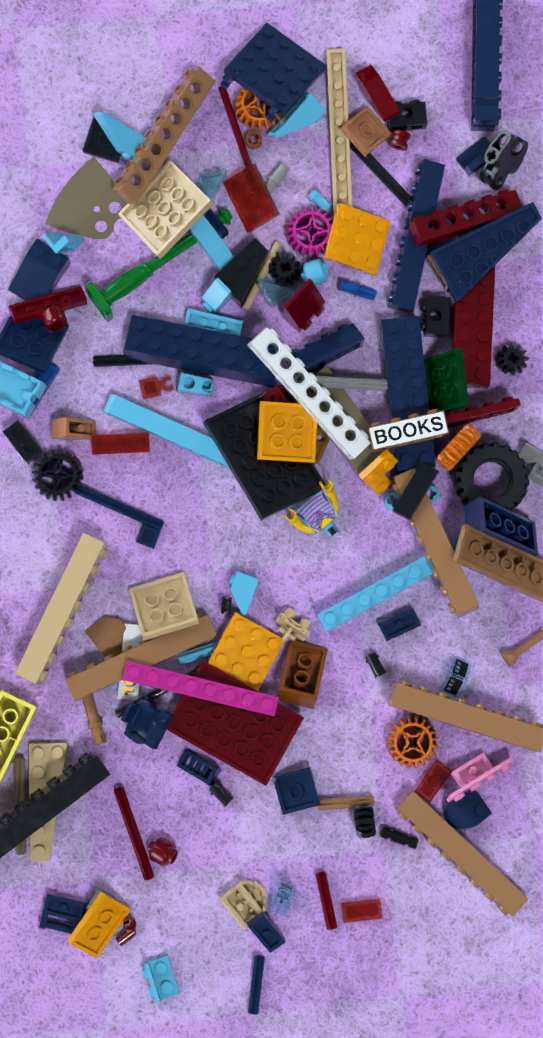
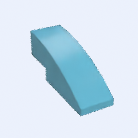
(211, 243)

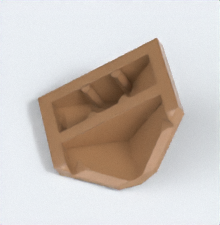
(107, 635)

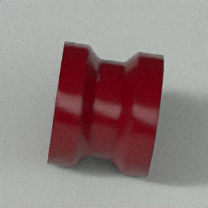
(400, 140)

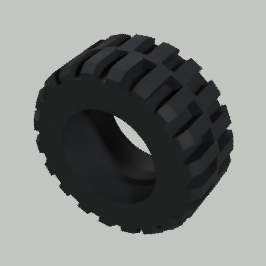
(498, 454)

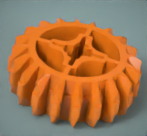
(244, 111)
(458, 447)
(424, 754)

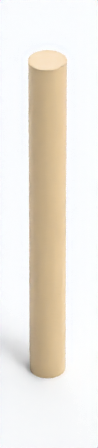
(261, 276)

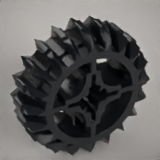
(58, 467)

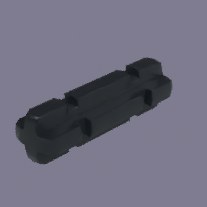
(399, 837)

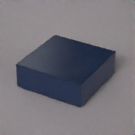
(148, 536)

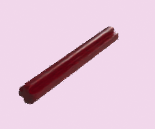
(133, 832)

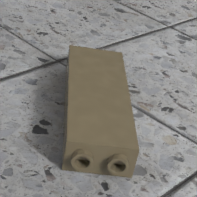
(349, 408)

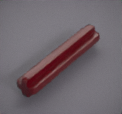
(326, 900)

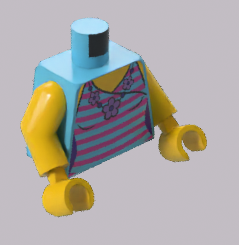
(317, 512)

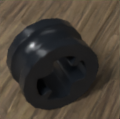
(226, 605)

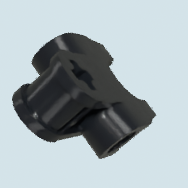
(502, 159)

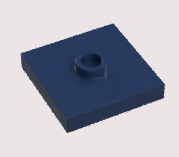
(296, 790)

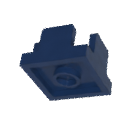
(146, 722)

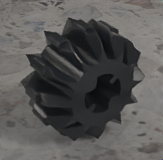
(287, 275)
(517, 354)
(364, 821)

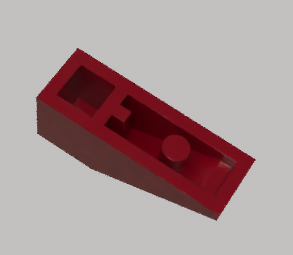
(376, 93)

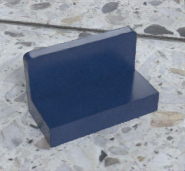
(473, 157)

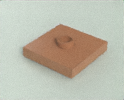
(365, 131)

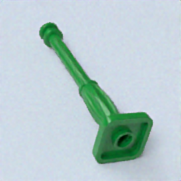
(135, 277)

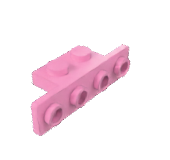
(474, 772)

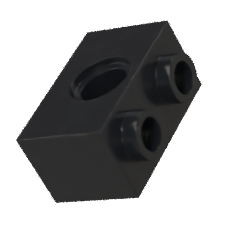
(417, 120)
(437, 305)
(22, 442)

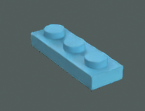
(213, 322)

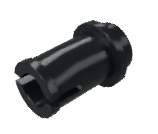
(375, 664)
(220, 793)

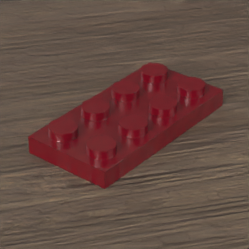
(489, 410)

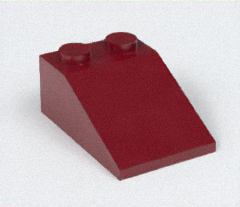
(304, 306)

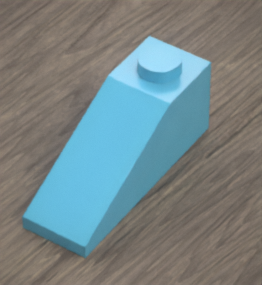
(302, 114)
(121, 136)

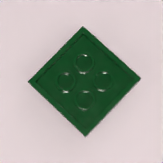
(446, 381)

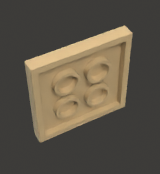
(163, 606)

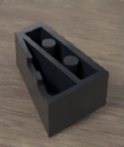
(243, 270)

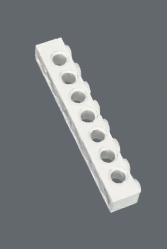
(298, 391)

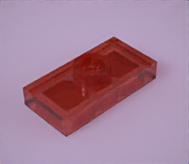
(433, 781)

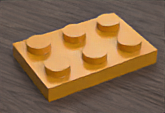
(99, 925)

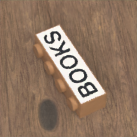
(407, 431)

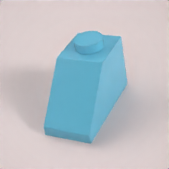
(216, 297)
(243, 590)

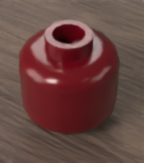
(162, 851)

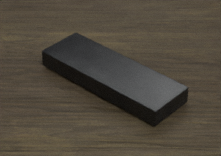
(415, 491)

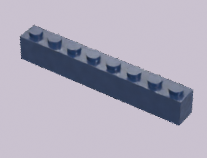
(412, 258)

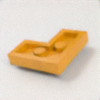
(375, 472)

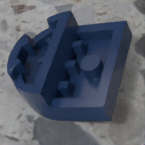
(467, 811)

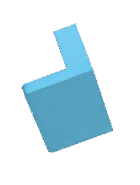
(62, 243)

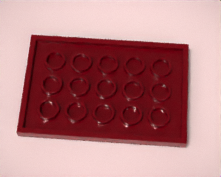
(232, 734)

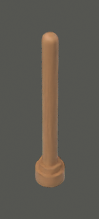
(511, 656)

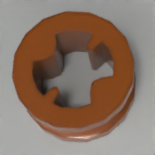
(248, 138)

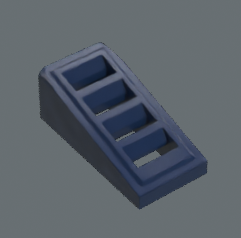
(212, 777)

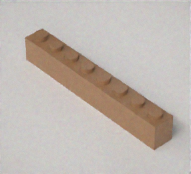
(439, 552)
(147, 653)
(466, 857)

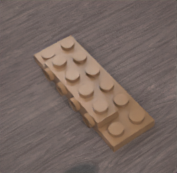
(500, 562)

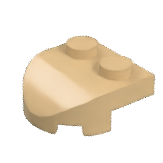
(245, 901)

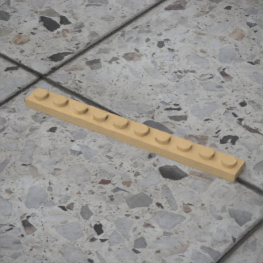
(337, 118)

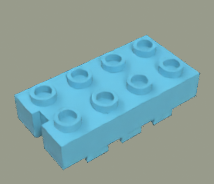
(19, 390)

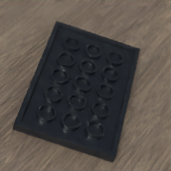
(266, 483)

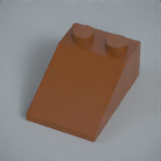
(302, 674)

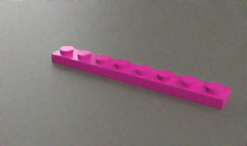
(200, 688)

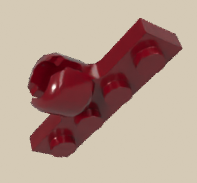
(49, 308)

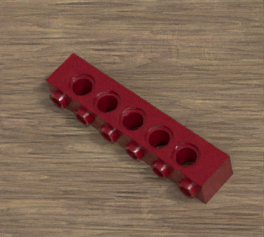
(424, 235)

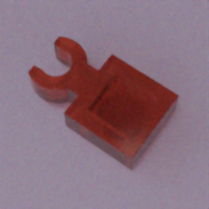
(152, 387)

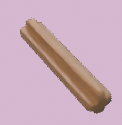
(345, 802)

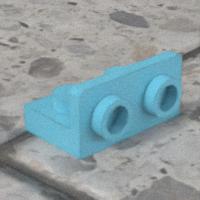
(161, 978)

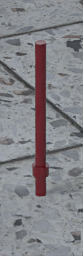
(235, 126)

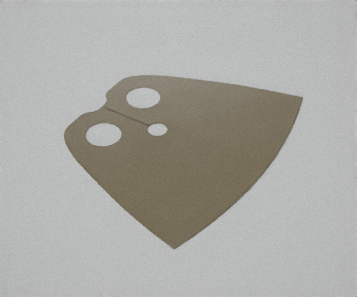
(75, 203)

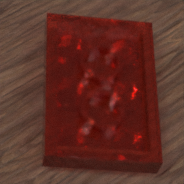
(251, 198)

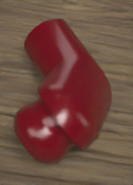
(129, 931)

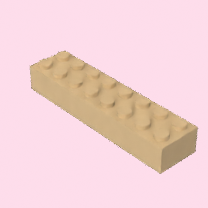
(61, 609)

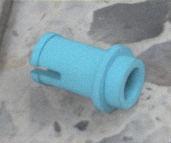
(320, 200)

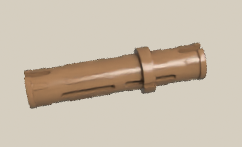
(94, 720)

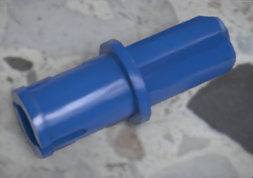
(357, 290)

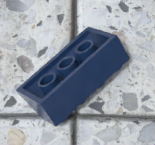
(329, 347)
(502, 524)

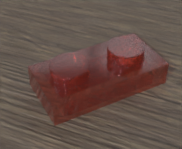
(361, 910)

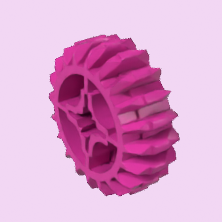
(304, 231)

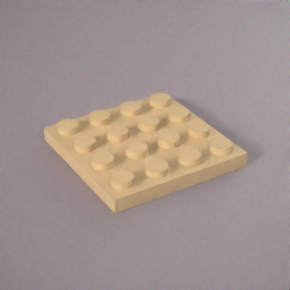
(166, 209)

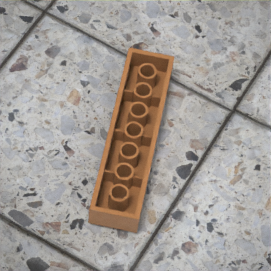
(467, 717)

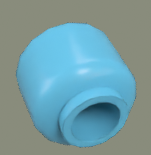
(316, 271)

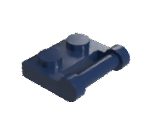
(61, 908)

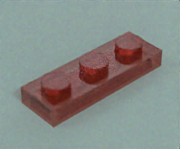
(120, 443)

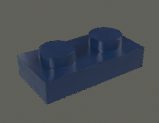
(399, 624)
(266, 932)

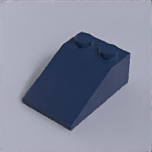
(39, 272)

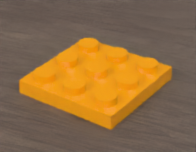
(357, 239)
(286, 433)
(246, 651)

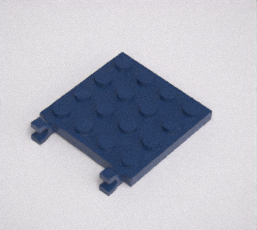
(274, 70)

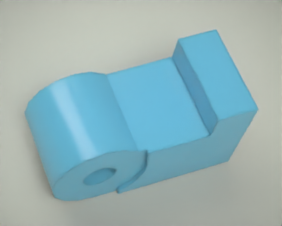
(195, 385)

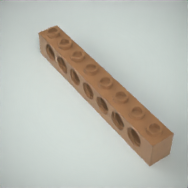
(182, 116)

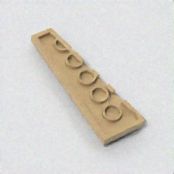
(44, 763)

